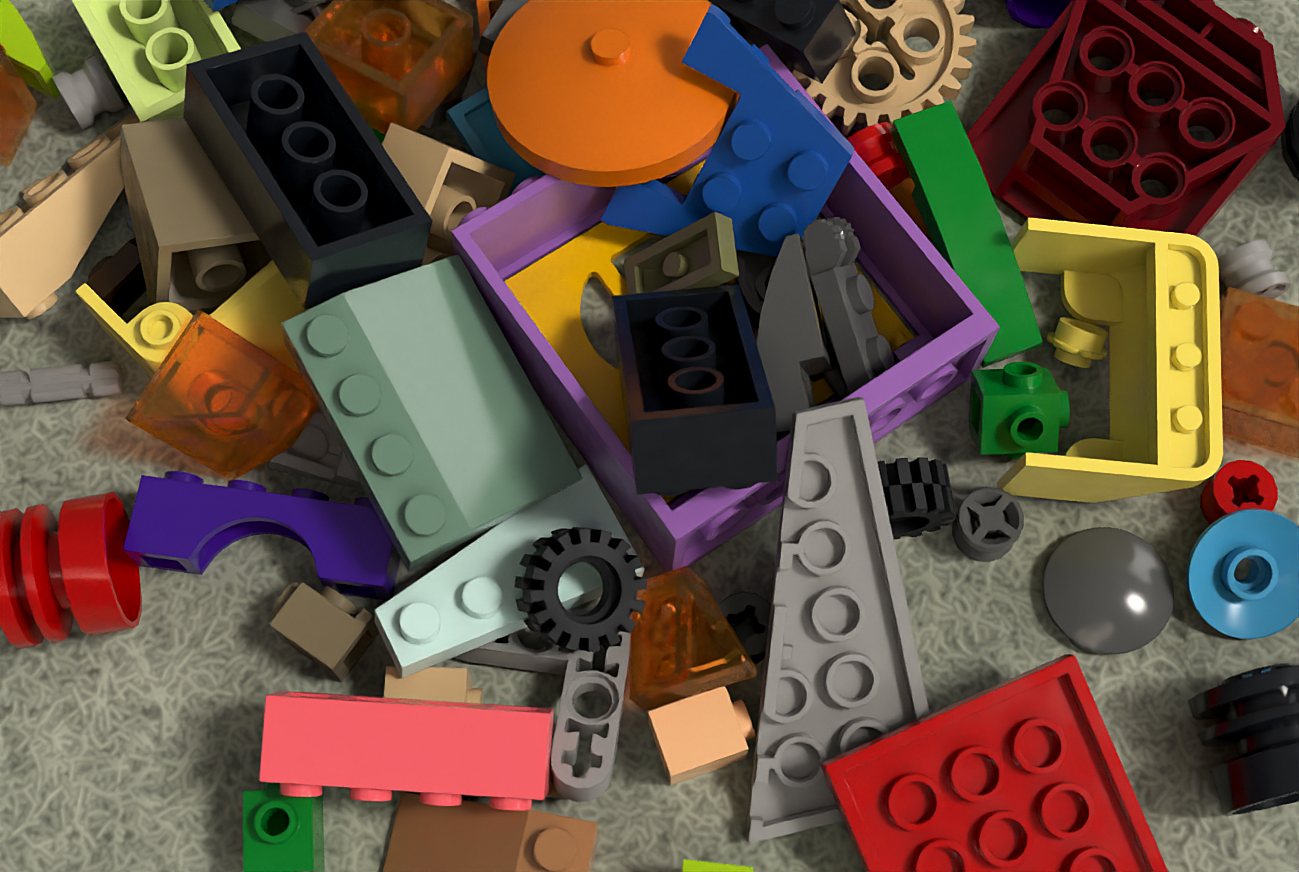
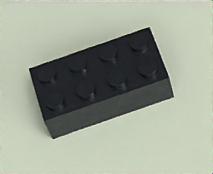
(305, 168)
(694, 391)

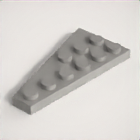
(838, 626)

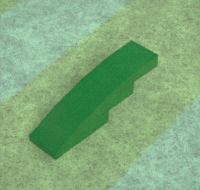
(966, 223)

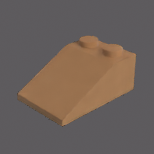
(487, 839)

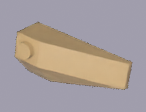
(445, 183)
(58, 223)

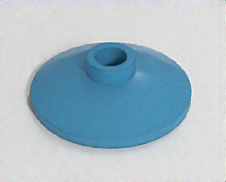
(1270, 592)

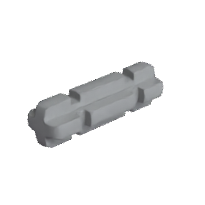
(61, 383)

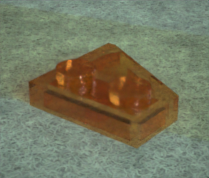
(682, 642)

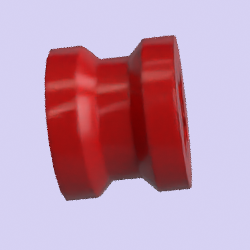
(880, 154)
(1248, 477)

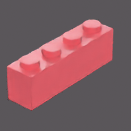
(406, 746)

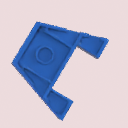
(766, 167)

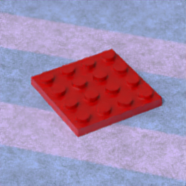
(997, 786)

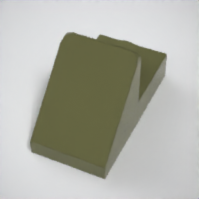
(686, 259)

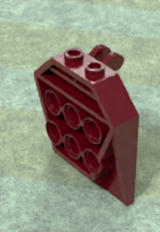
(1189, 52)

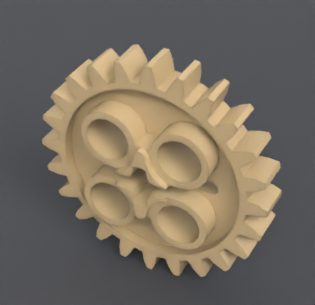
(933, 71)

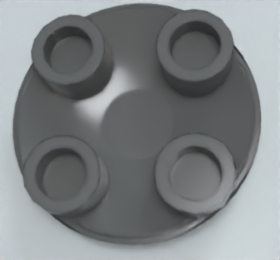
(1108, 590)

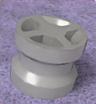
(88, 92)
(1252, 271)

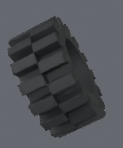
(917, 496)
(618, 594)

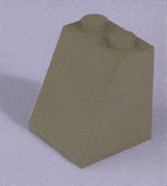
(184, 218)

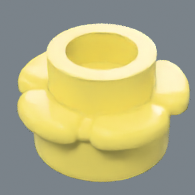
(1078, 342)

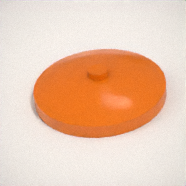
(603, 89)

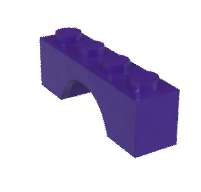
(188, 523)

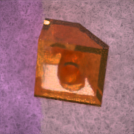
(224, 400)

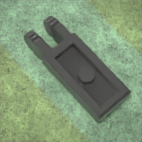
(845, 301)

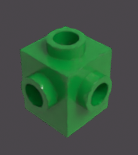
(1016, 410)

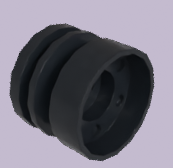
(1265, 730)

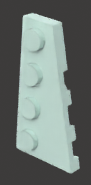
(473, 592)

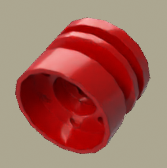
(67, 571)

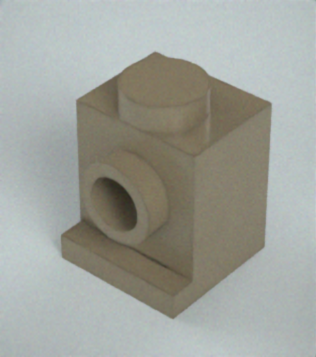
(323, 627)

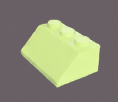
(152, 44)

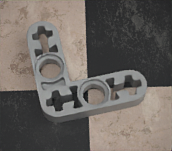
(570, 725)

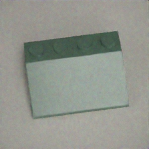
(429, 407)

